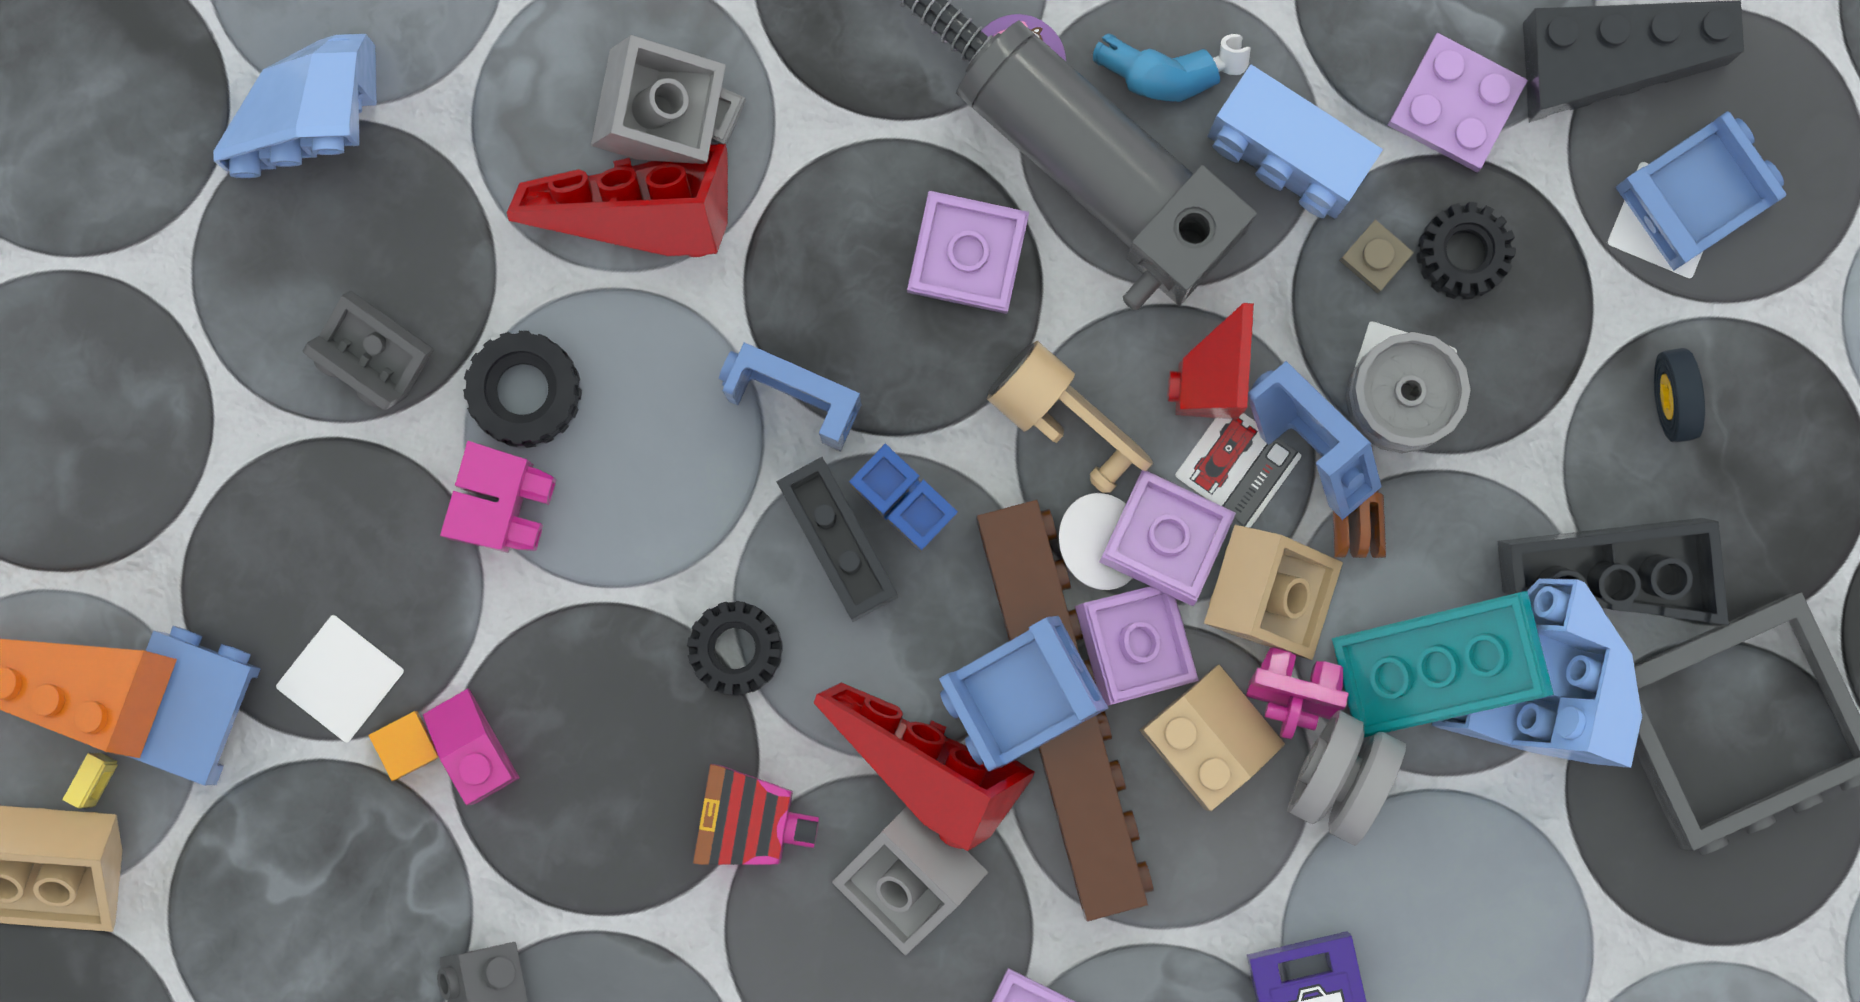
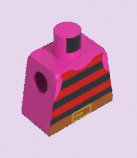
(748, 821)

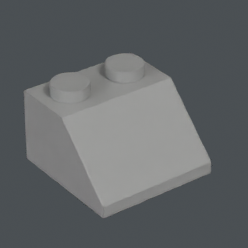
(657, 103)
(909, 880)

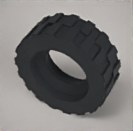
(505, 353)

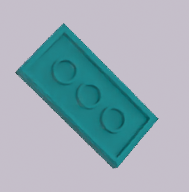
(1444, 665)

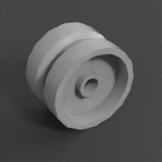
(1437, 383)
(1348, 779)

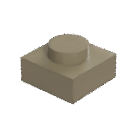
(1376, 256)

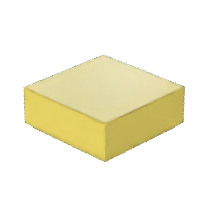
(90, 780)

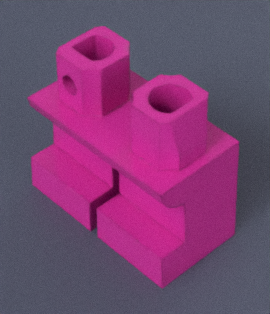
(496, 523)

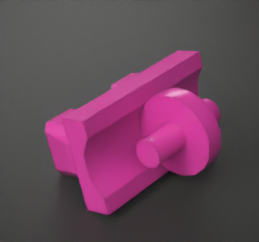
(1296, 700)

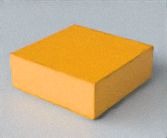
(404, 746)

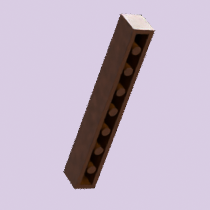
(1076, 762)

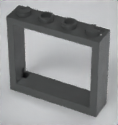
(1799, 795)

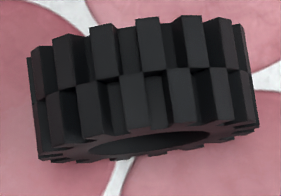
(1491, 233)
(703, 642)

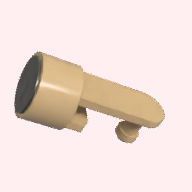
(1034, 385)

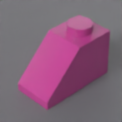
(469, 748)

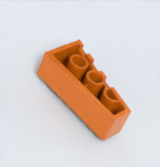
(85, 691)

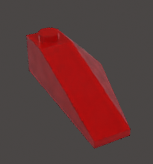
(640, 206)
(925, 767)

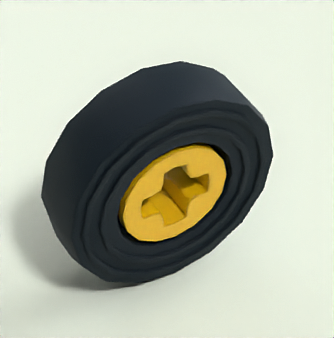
(1679, 395)

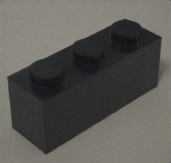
(837, 539)

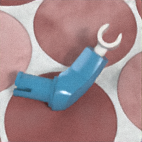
(1169, 78)

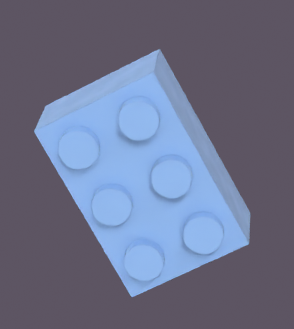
(1292, 143)

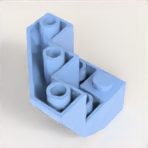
(302, 107)
(1593, 683)

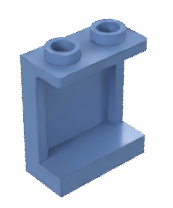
(1702, 189)
(797, 382)
(1347, 464)
(1022, 694)
(196, 705)

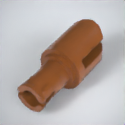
(1361, 530)

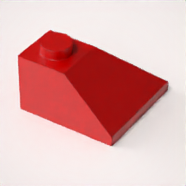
(1216, 372)

